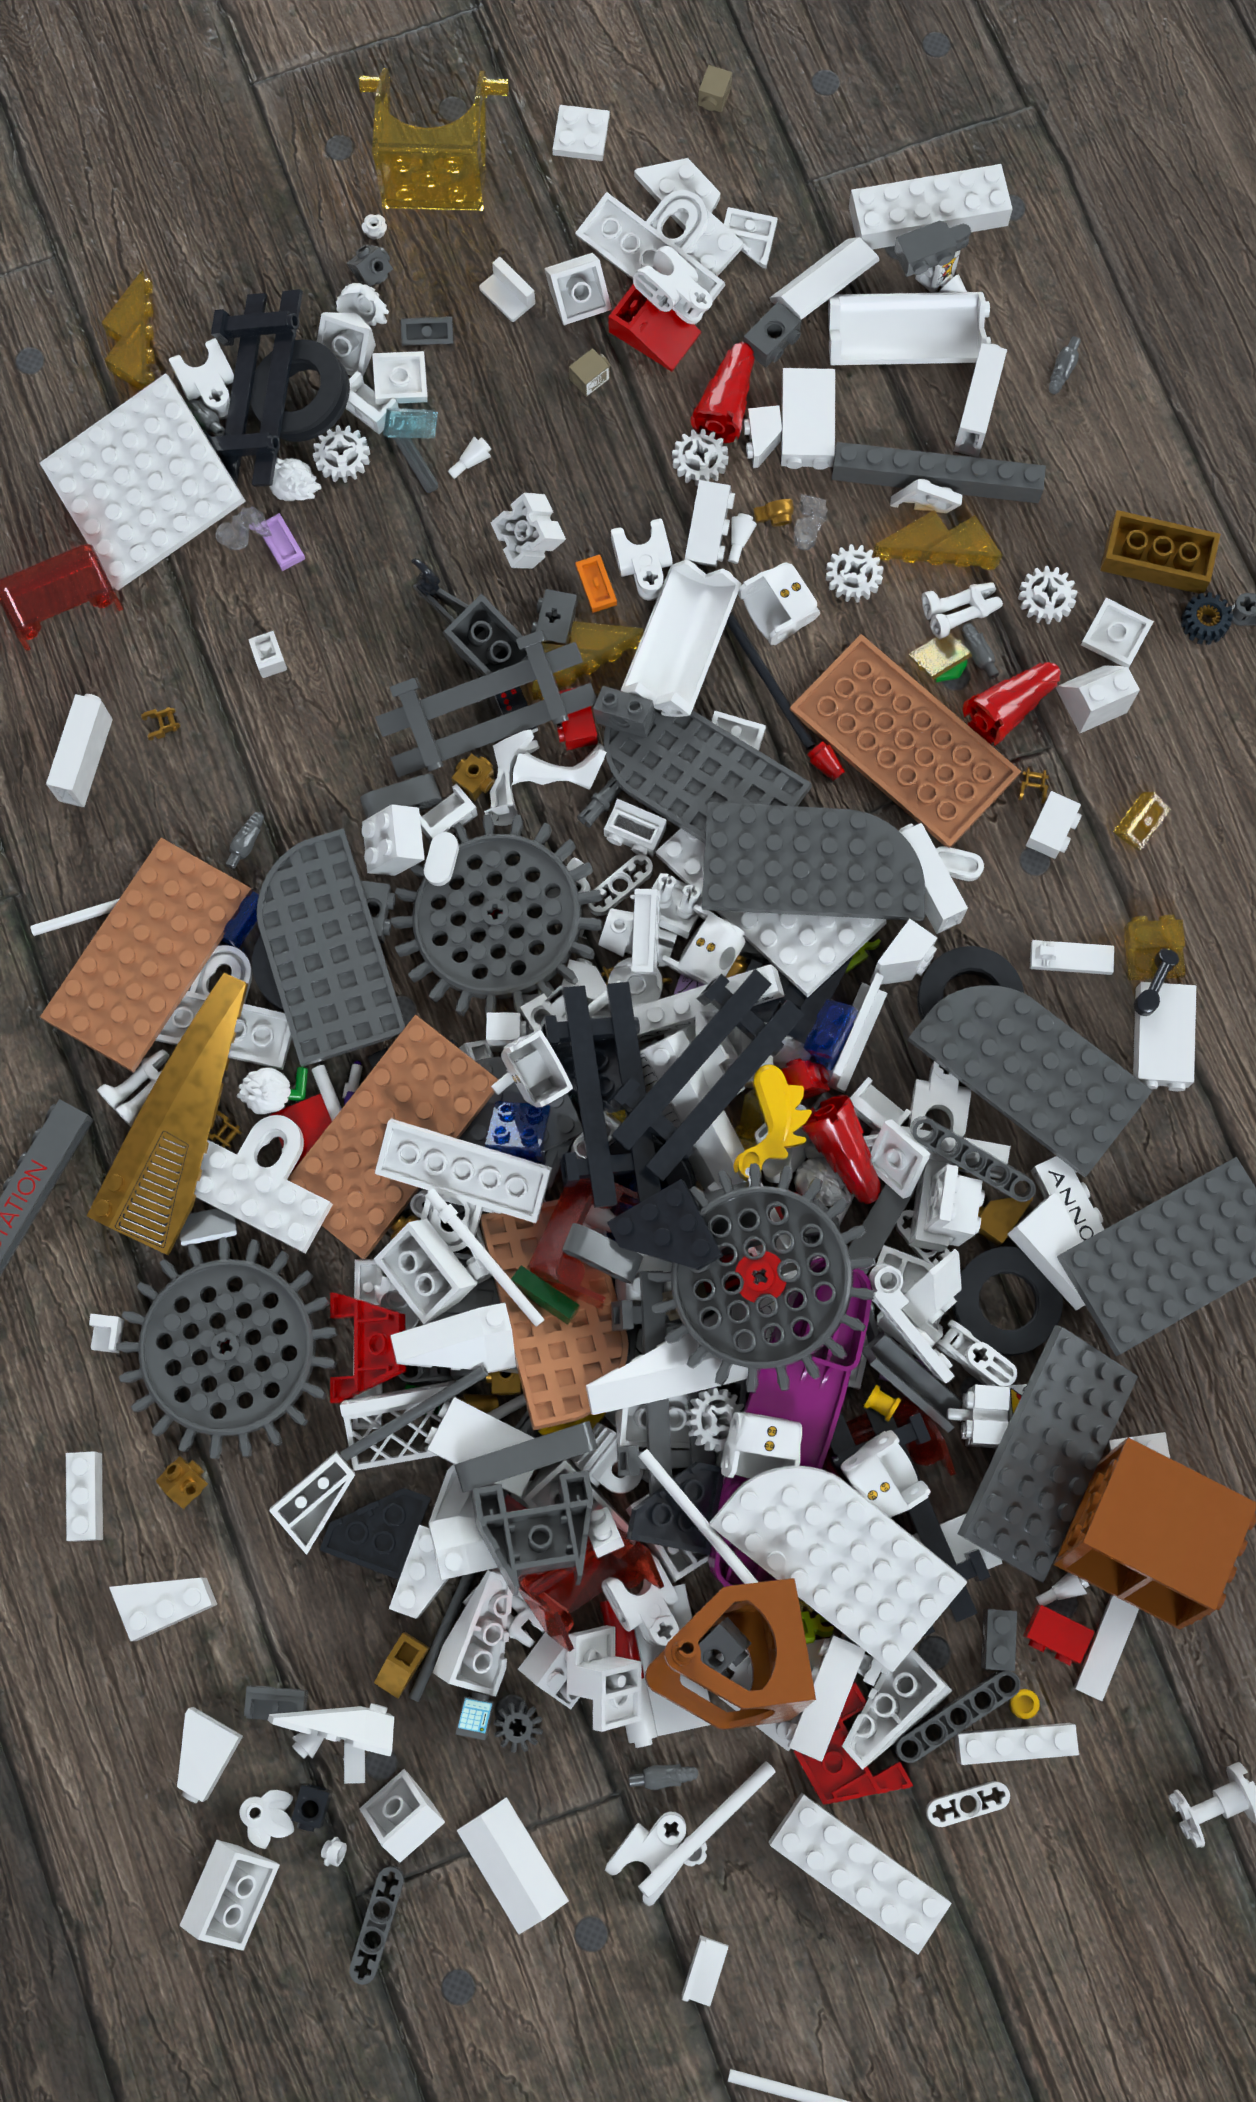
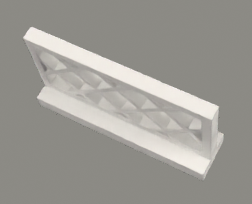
(868, 1003)
(391, 1403)

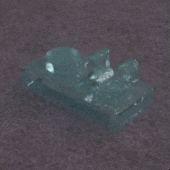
(410, 423)

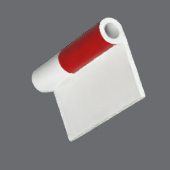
(657, 1713)

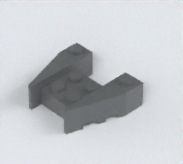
(539, 1536)

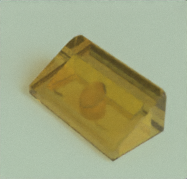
(1142, 820)

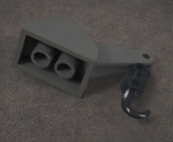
(478, 633)

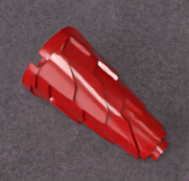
(725, 396)
(1006, 703)
(839, 1138)

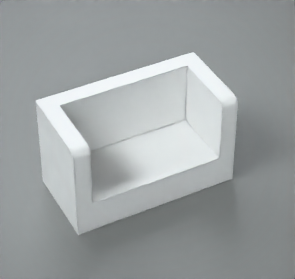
(363, 404)
(447, 813)
(875, 1107)

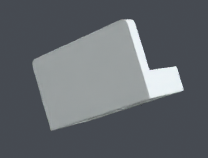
(508, 291)
(704, 1971)

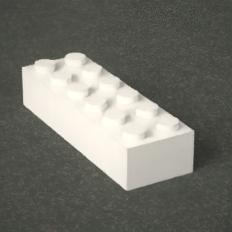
(966, 196)
(859, 1873)

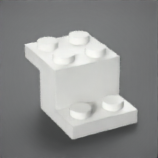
(954, 1205)
(604, 1678)

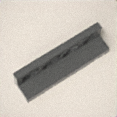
(912, 1379)

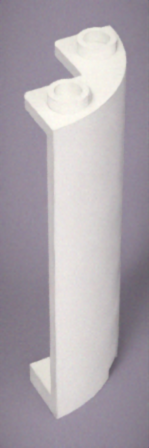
(906, 328)
(681, 637)

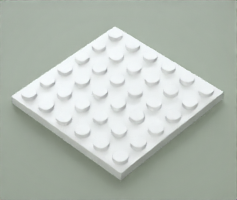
(142, 481)

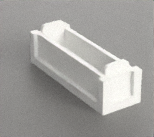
(645, 931)

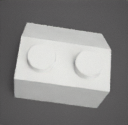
(578, 288)
(934, 1291)
(401, 1816)

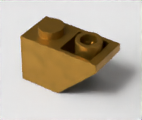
(401, 1664)

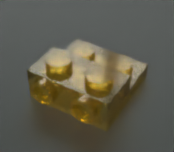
(1146, 939)

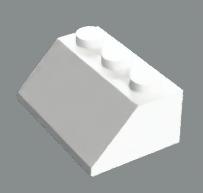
(906, 955)
(425, 1270)
(229, 1895)

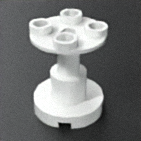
(1227, 1800)

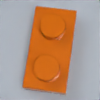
(596, 583)

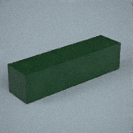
(545, 1295)

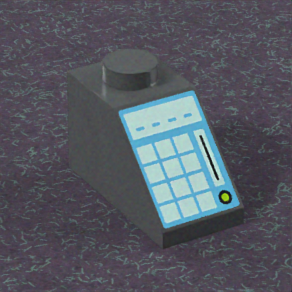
(475, 1716)

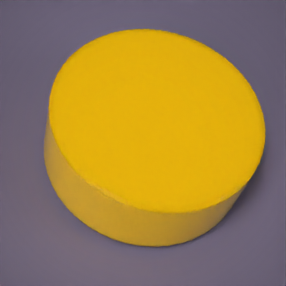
(1024, 1704)

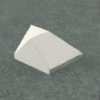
(347, 339)

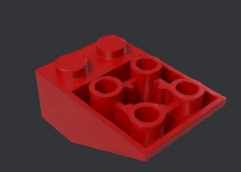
(652, 331)

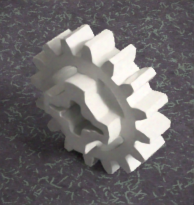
(354, 454)
(691, 464)
(857, 563)
(1038, 601)
(704, 1420)

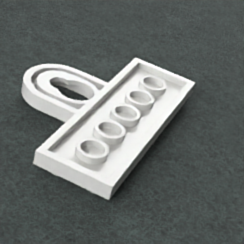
(632, 242)
(260, 1032)
(463, 1172)
(260, 1193)

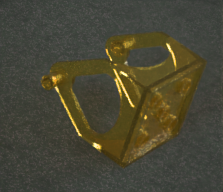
(431, 165)

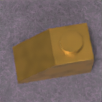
(1000, 1217)

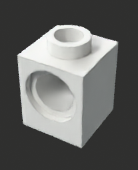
(532, 1010)

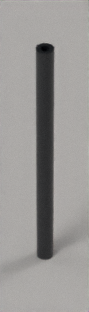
(770, 682)

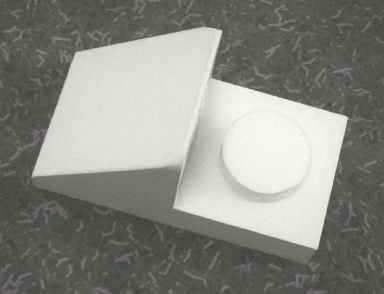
(267, 654)

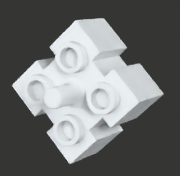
(528, 530)
(985, 1414)

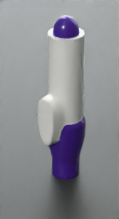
(353, 1083)

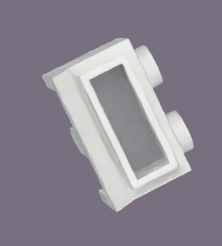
(635, 828)

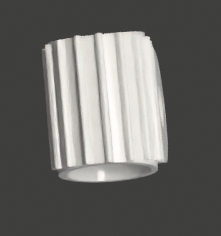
(600, 1463)

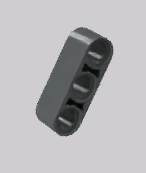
(414, 792)
(602, 1253)

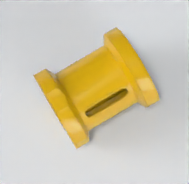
(882, 1403)

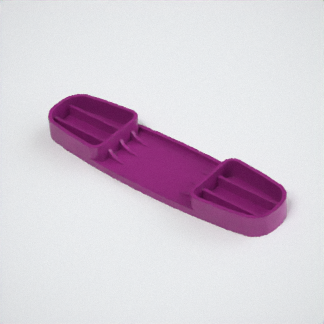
(808, 1401)

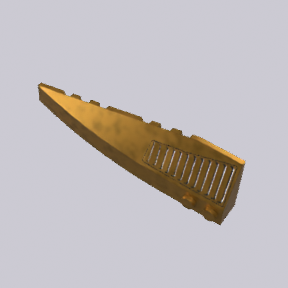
(162, 1155)

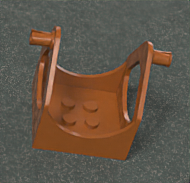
(778, 1656)

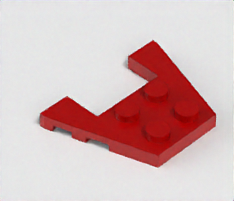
(372, 1345)
(838, 1775)

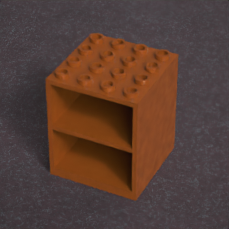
(1157, 1535)

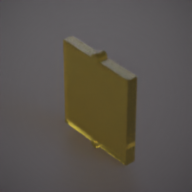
(940, 655)

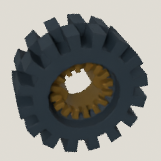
(1215, 609)

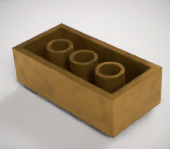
(1160, 552)

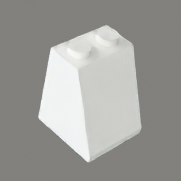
(1098, 696)

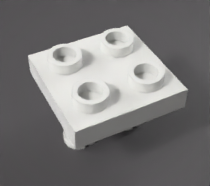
(677, 905)

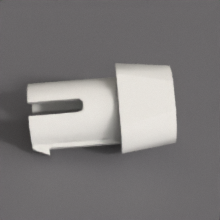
(618, 935)

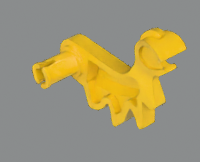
(778, 1108)

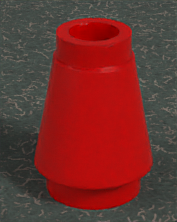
(826, 761)

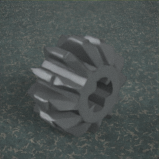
(510, 1732)

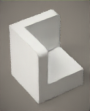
(106, 1332)

